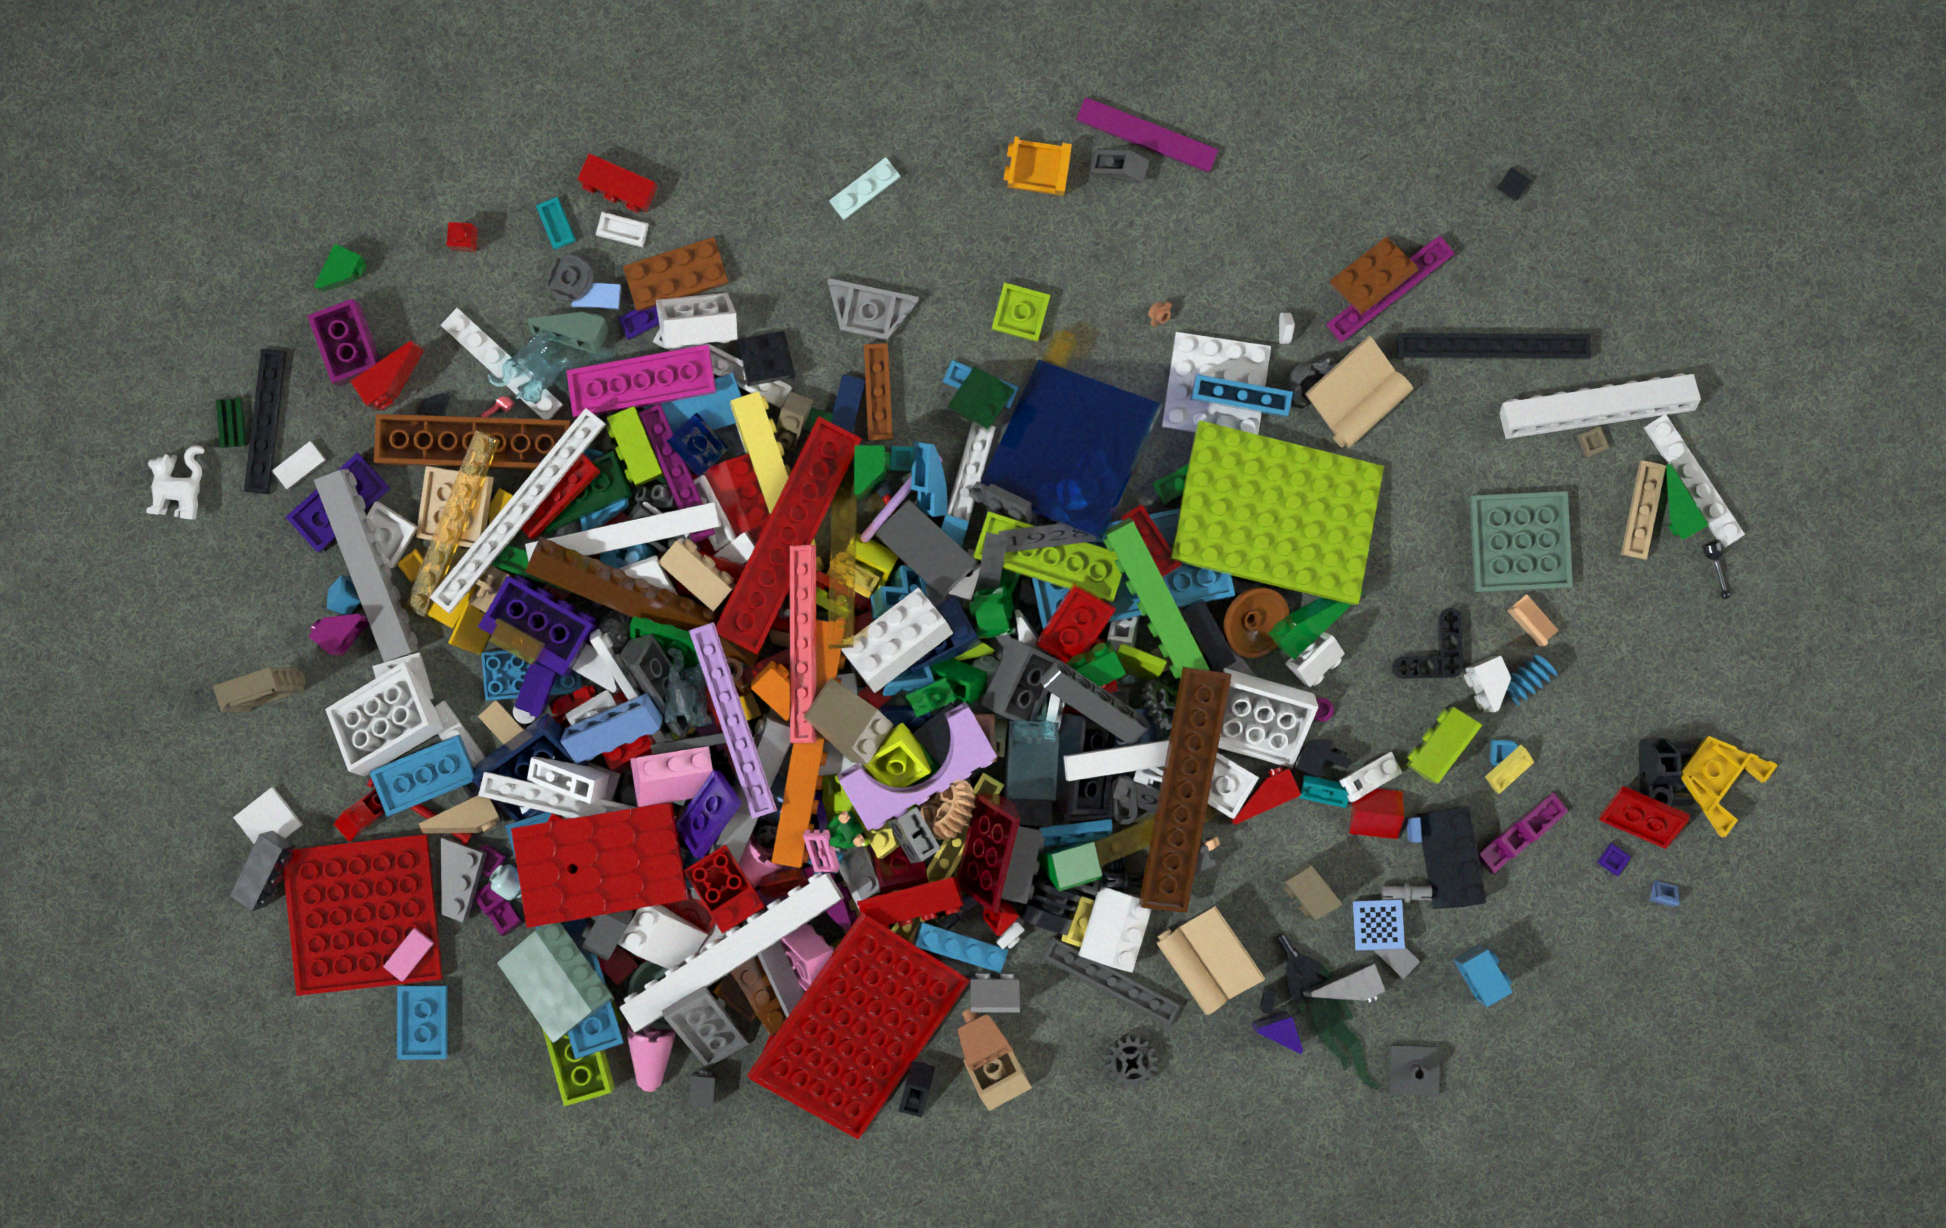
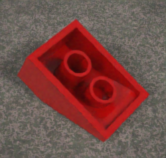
(386, 379)
(619, 758)

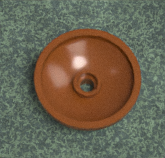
(1251, 636)

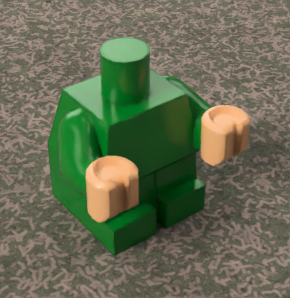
(845, 831)

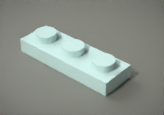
(864, 189)

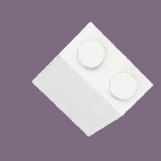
(1316, 660)

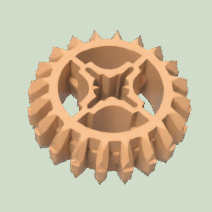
(949, 810)

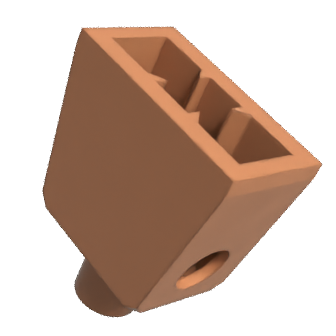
(981, 1040)

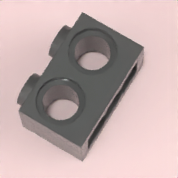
(914, 835)

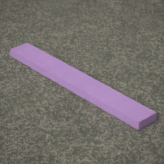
(733, 720)

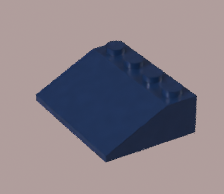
(514, 758)

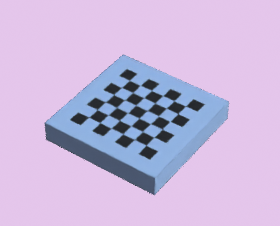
(1378, 925)

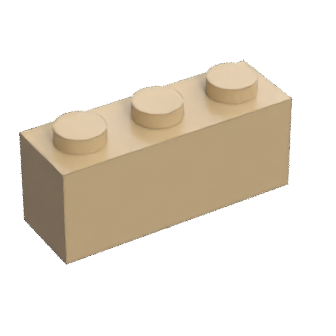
(697, 573)

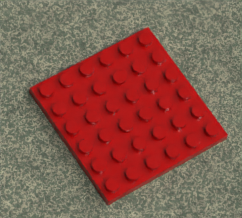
(355, 909)

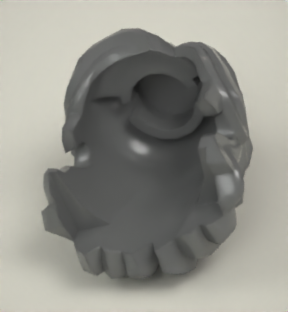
(1306, 376)

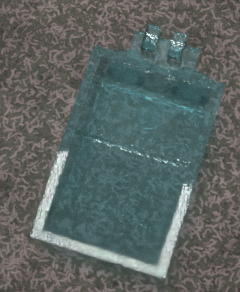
(1032, 760)

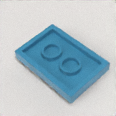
(422, 1022)

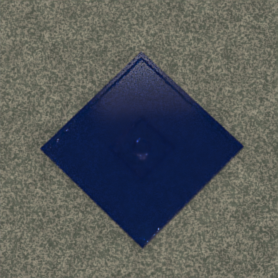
(1072, 447)

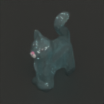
(534, 364)
(686, 697)

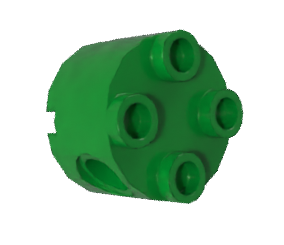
(993, 612)

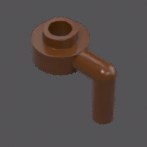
(737, 672)

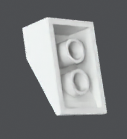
(662, 937)

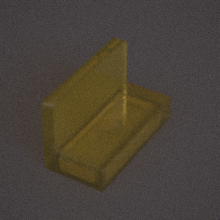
(516, 641)

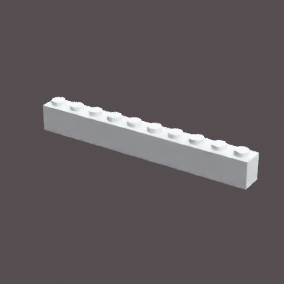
(733, 951)

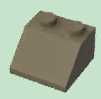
(1311, 892)

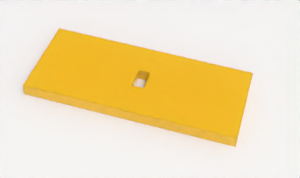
(467, 633)

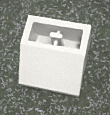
(1489, 681)

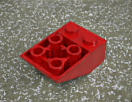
(724, 889)

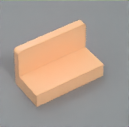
(1533, 620)

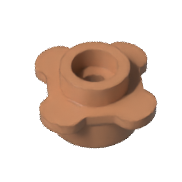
(1160, 313)

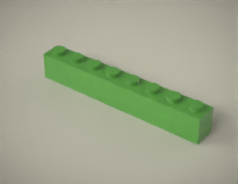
(1154, 597)

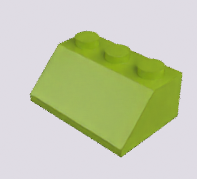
(1442, 744)

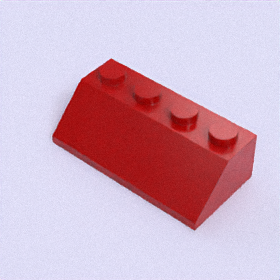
(915, 902)

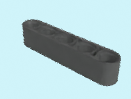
(1094, 702)

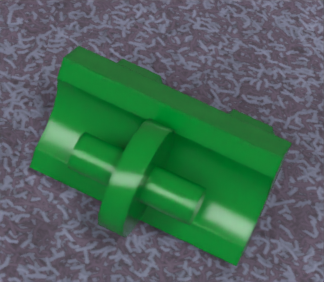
(931, 696)

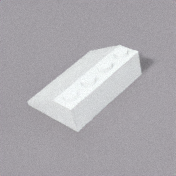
(1266, 719)
(383, 720)

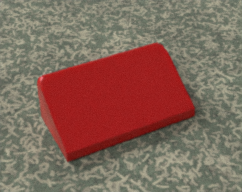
(1003, 919)

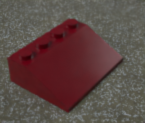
(988, 849)

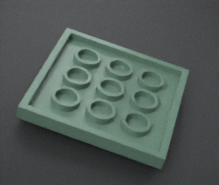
(1521, 541)

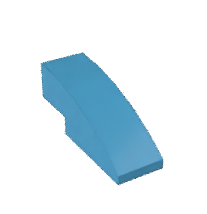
(928, 479)

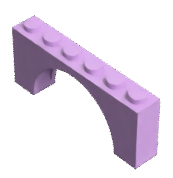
(879, 802)

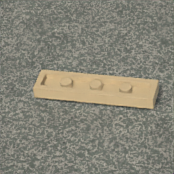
(1643, 510)

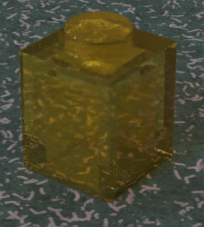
(1060, 349)

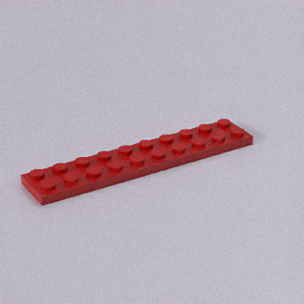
(791, 523)

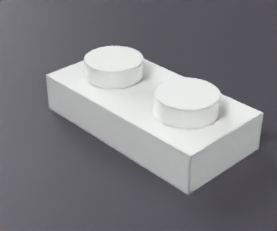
(591, 708)

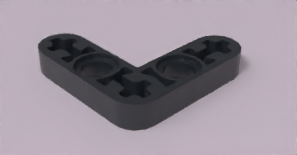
(1438, 661)

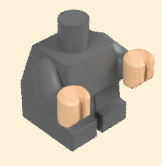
(1205, 856)

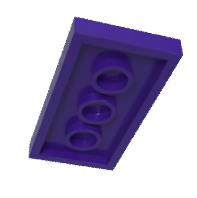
(310, 515)

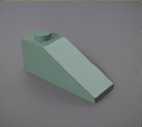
(573, 329)

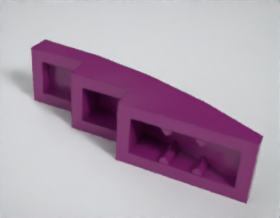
(1522, 833)

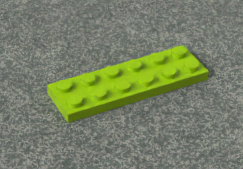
(1059, 565)

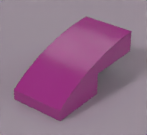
(498, 909)

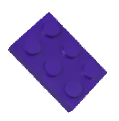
(708, 814)

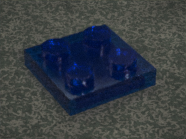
(697, 444)

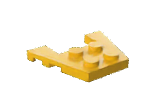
(1712, 773)

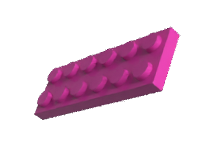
(642, 381)

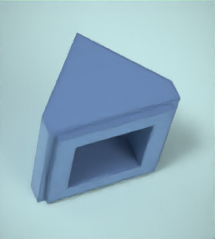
(1665, 894)

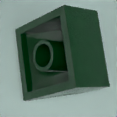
(981, 399)

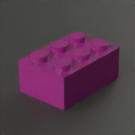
(344, 341)

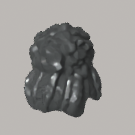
(617, 627)

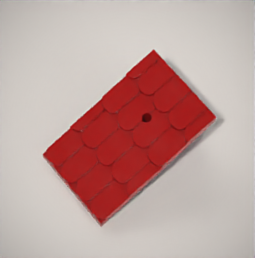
(599, 864)

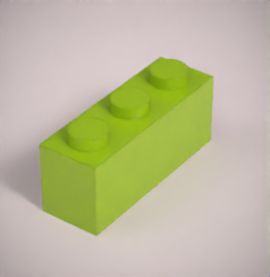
(634, 447)

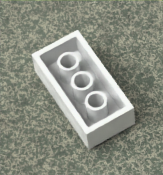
(897, 640)

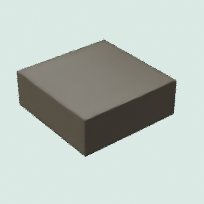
(1593, 441)

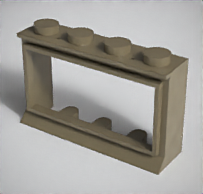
(258, 688)

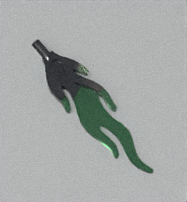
(1324, 1011)

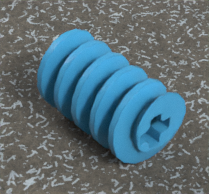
(1529, 677)

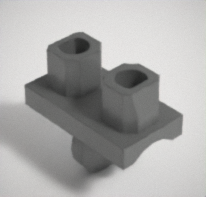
(657, 496)

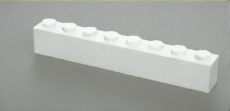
(1599, 405)

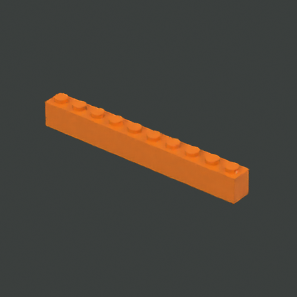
(804, 769)

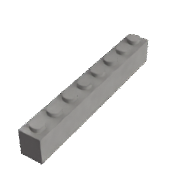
(366, 564)
(772, 743)

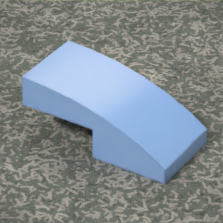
(601, 296)

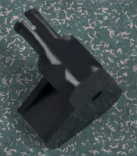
(1654, 757)

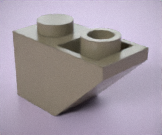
(792, 420)

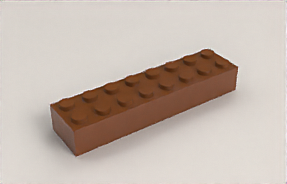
(445, 440)

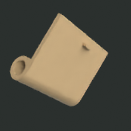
(1358, 392)
(1209, 959)

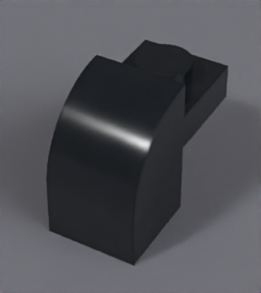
(1314, 753)

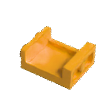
(1038, 166)

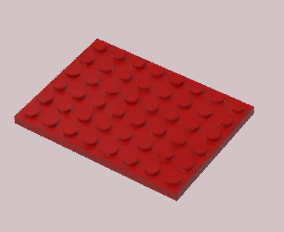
(858, 1026)

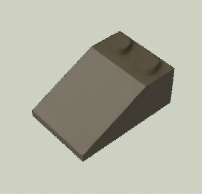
(848, 722)

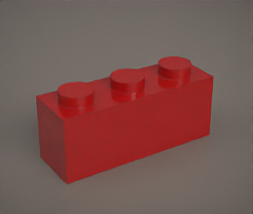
(617, 184)

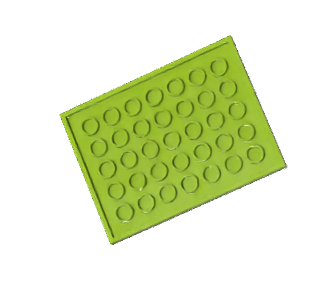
(1277, 513)

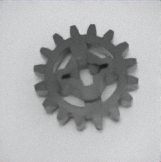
(1160, 701)
(1124, 1072)

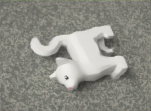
(180, 489)

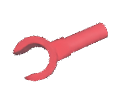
(504, 403)

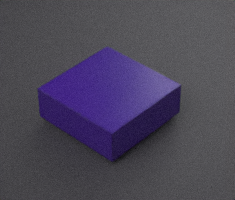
(1613, 859)

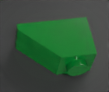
(340, 269)

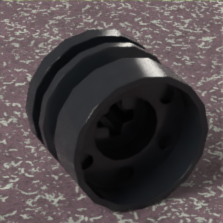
(1050, 907)

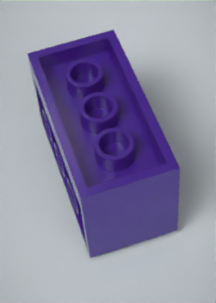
(558, 616)

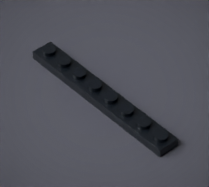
(1493, 346)

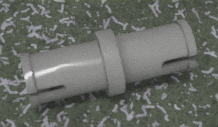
(1406, 892)

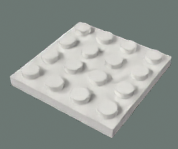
(1217, 359)

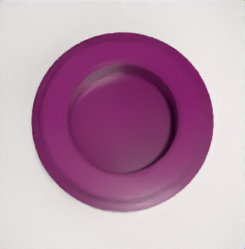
(1324, 711)

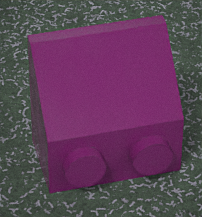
(338, 632)

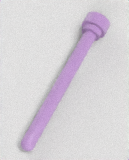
(887, 510)

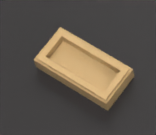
(500, 722)

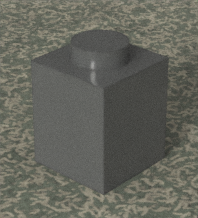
(703, 1088)

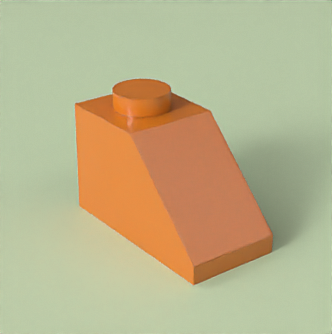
(774, 688)

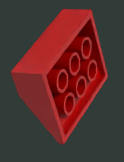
(739, 496)

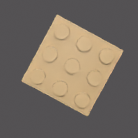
(435, 493)

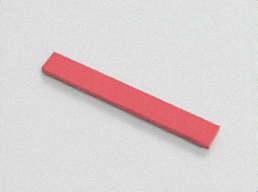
(802, 641)

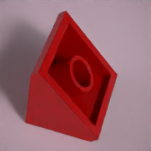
(1378, 814)

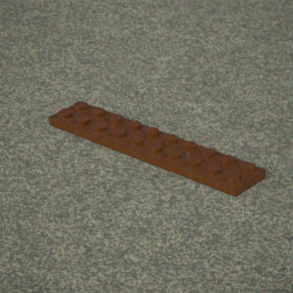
(1185, 789)

